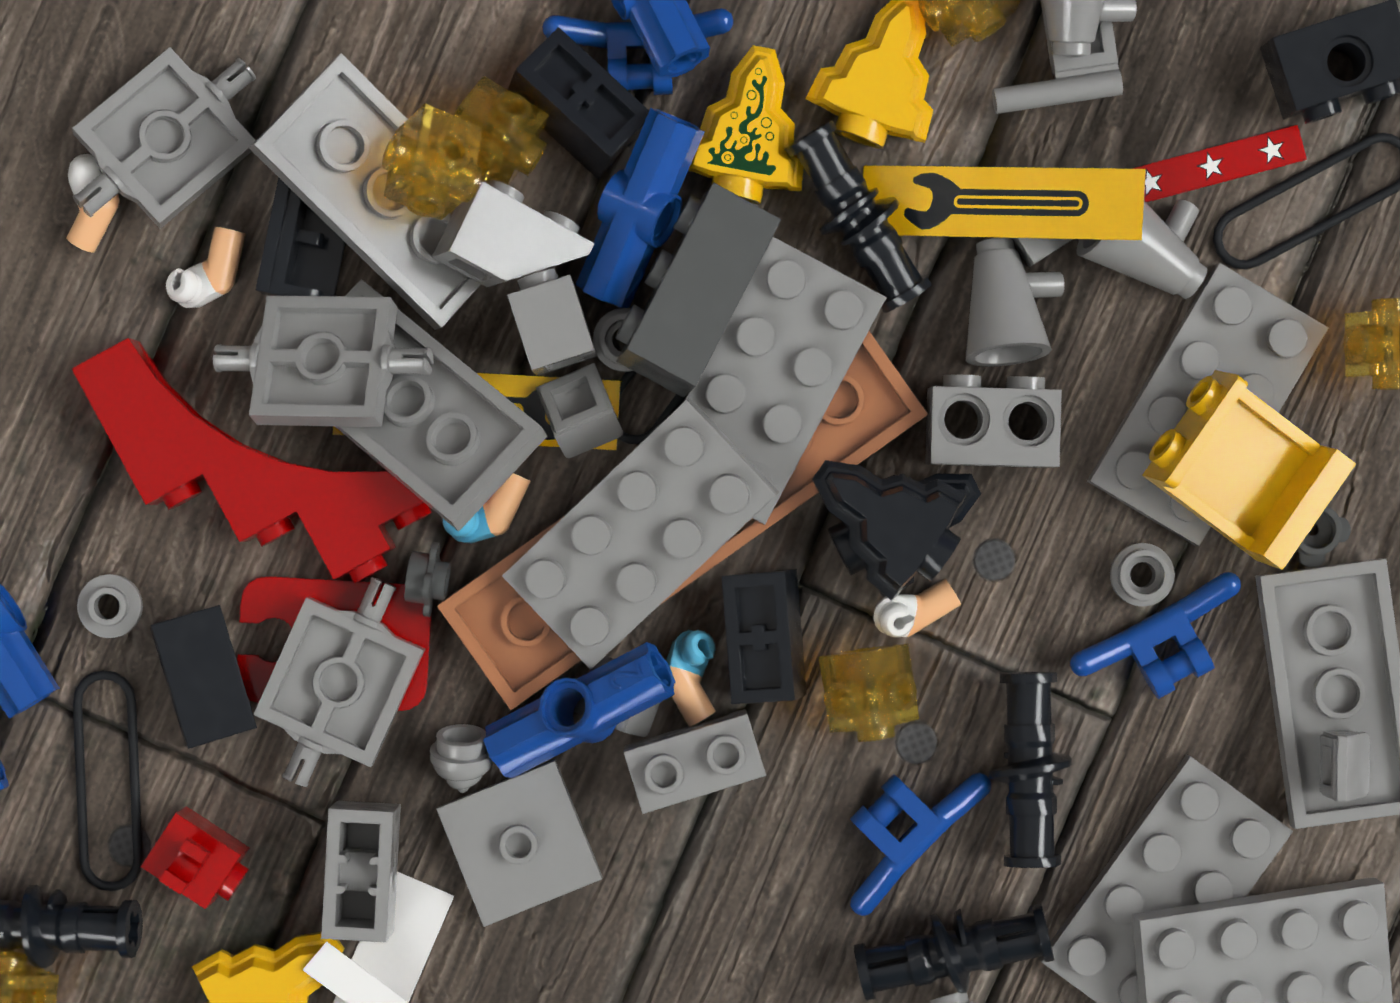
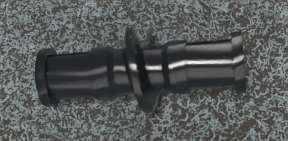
(859, 216)
(1030, 770)
(67, 927)
(954, 952)

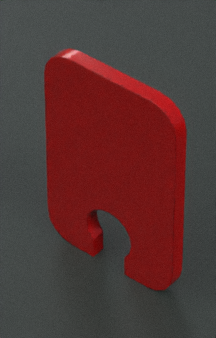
(283, 599)

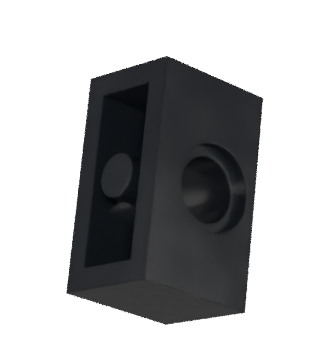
(1300, 67)

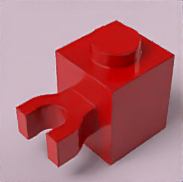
(197, 859)

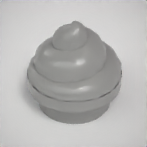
(460, 755)

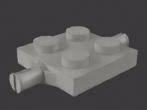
(164, 137)
(323, 361)
(339, 681)

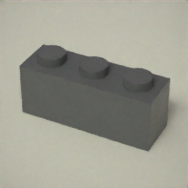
(695, 289)

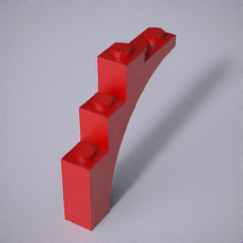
(174, 448)

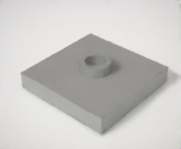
(519, 843)

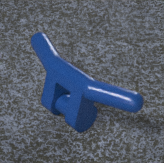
(623, 36)
(1167, 623)
(905, 851)

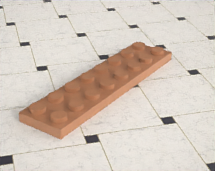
(524, 652)

